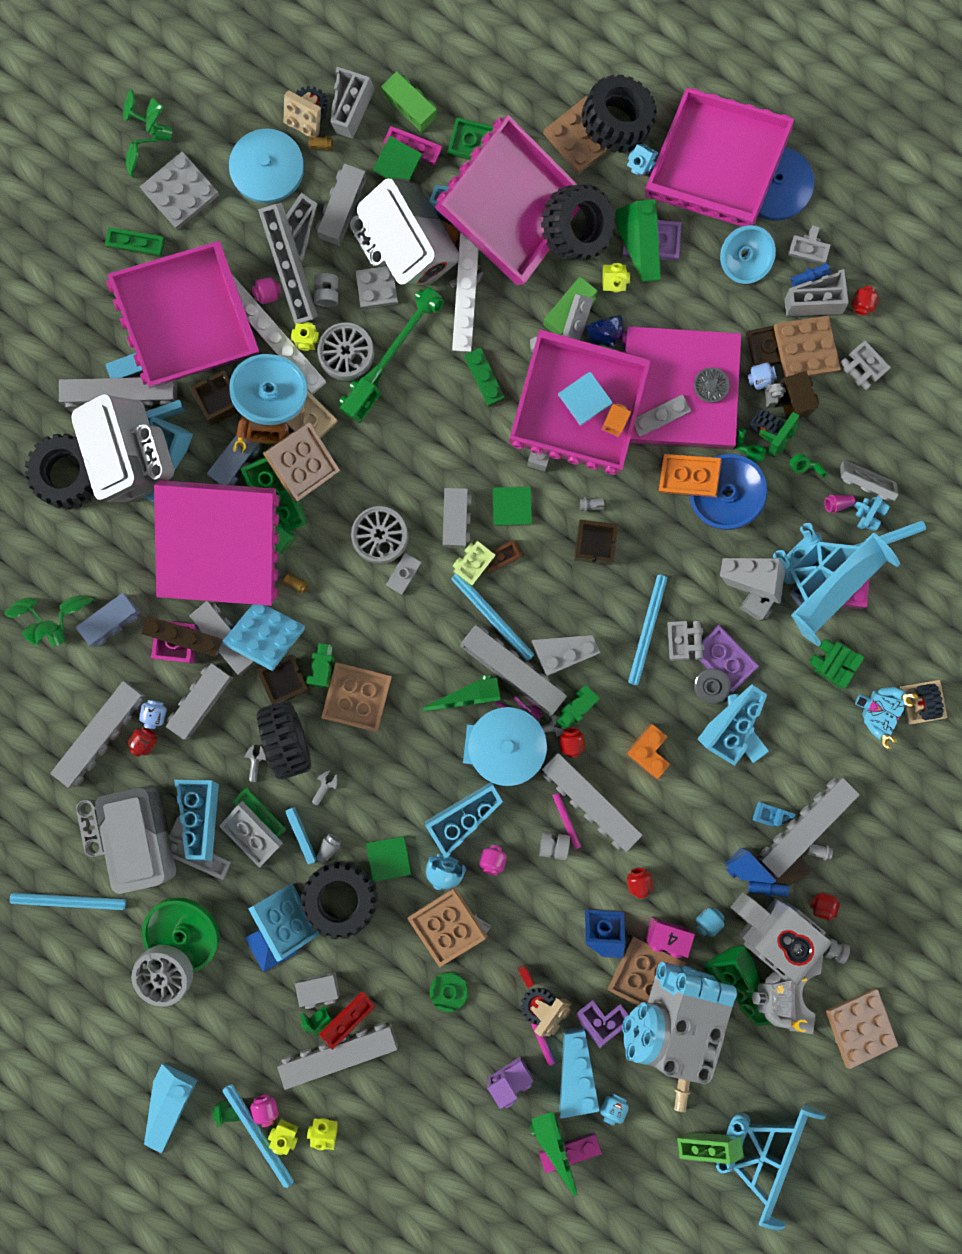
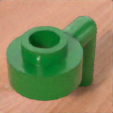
(753, 452)
(801, 463)

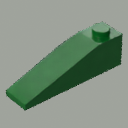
(639, 232)

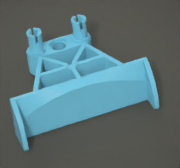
(839, 585)
(740, 1126)

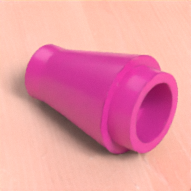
(836, 503)

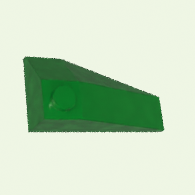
(262, 475)
(478, 692)
(738, 969)
(550, 1138)

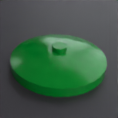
(184, 926)

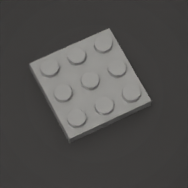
(179, 190)

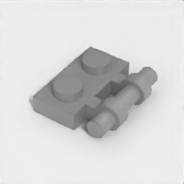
(869, 361)
(678, 640)

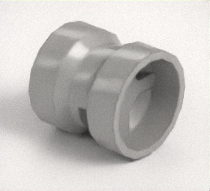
(837, 951)

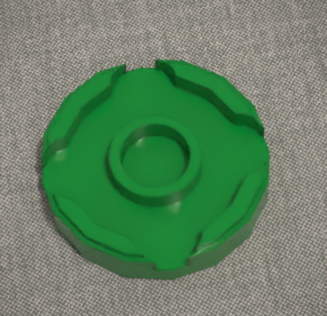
(448, 991)

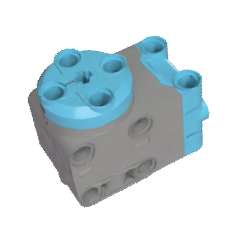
(680, 1024)

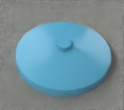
(266, 166)
(268, 389)
(507, 746)

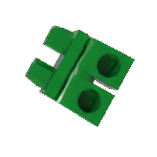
(834, 659)
(322, 667)
(573, 712)

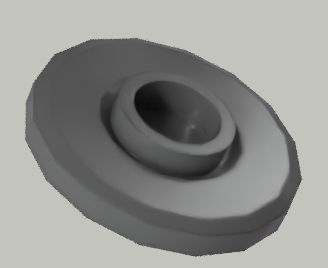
(711, 385)
(712, 686)

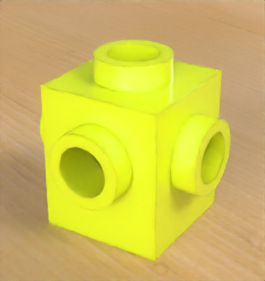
(615, 277)
(305, 342)
(322, 1134)
(283, 1137)

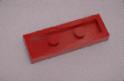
(346, 1020)

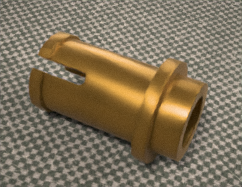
(321, 143)
(295, 583)

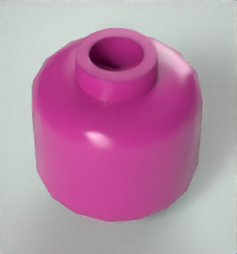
(266, 290)
(493, 860)
(264, 1110)

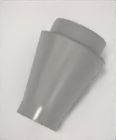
(328, 848)

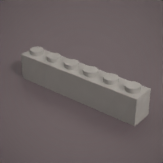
(288, 262)
(81, 391)
(512, 670)
(98, 734)
(591, 802)
(808, 827)
(349, 1052)

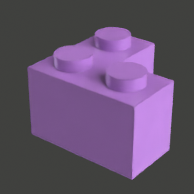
(601, 1027)
(508, 1081)

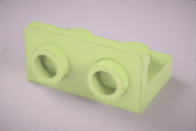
(473, 563)

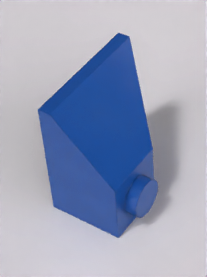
(746, 867)
(605, 932)
(262, 951)

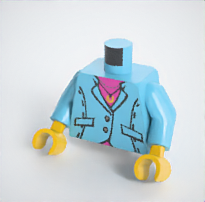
(884, 710)

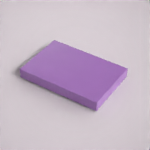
(669, 240)
(726, 655)

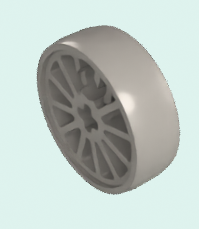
(359, 370)
(391, 555)
(162, 975)

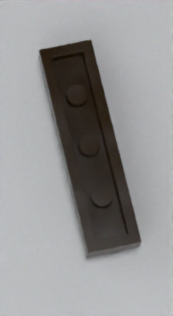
(182, 636)

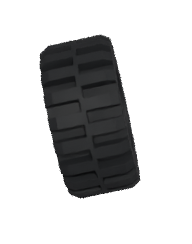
(628, 96)
(558, 222)
(40, 467)
(283, 740)
(320, 918)

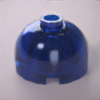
(605, 331)

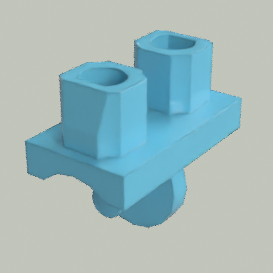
(867, 520)

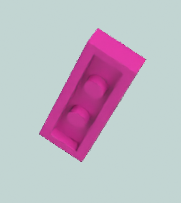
(430, 150)
(577, 1151)

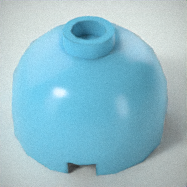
(443, 872)

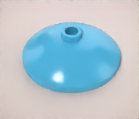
(758, 254)

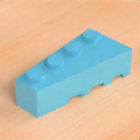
(198, 817)
(462, 818)
(577, 1080)

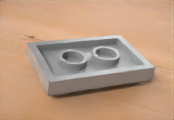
(868, 480)
(251, 834)

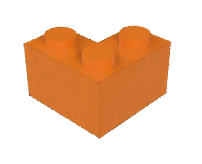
(644, 751)

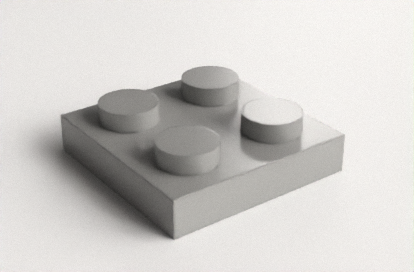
(376, 287)

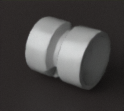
(326, 290)
(554, 845)

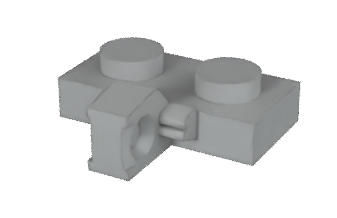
(809, 247)

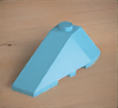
(176, 440)
(730, 730)

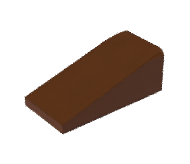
(505, 555)

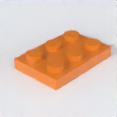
(690, 475)

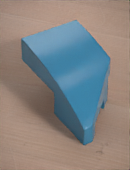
(771, 815)

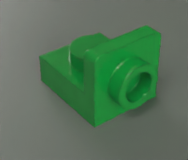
(317, 1021)
(224, 1113)

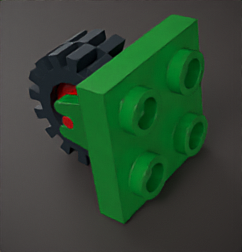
(775, 429)

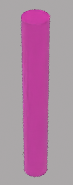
(566, 820)
(545, 1047)

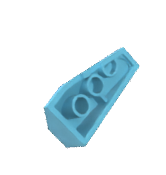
(168, 1098)

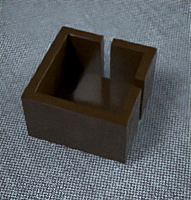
(800, 392)
(215, 400)
(595, 541)
(284, 680)

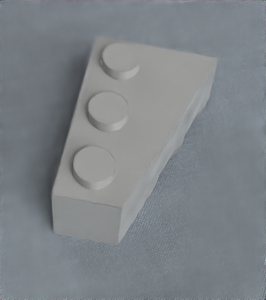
(350, 101)
(301, 221)
(818, 297)
(755, 575)
(564, 652)

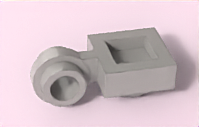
(773, 394)

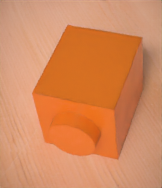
(616, 419)

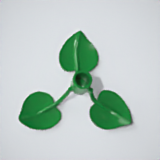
(157, 130)
(36, 631)

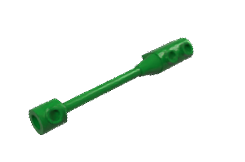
(364, 392)

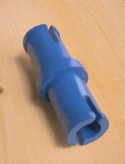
(810, 275)
(768, 889)

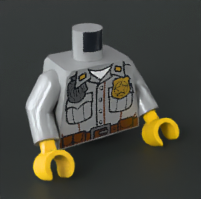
(777, 1001)

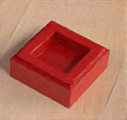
(526, 976)

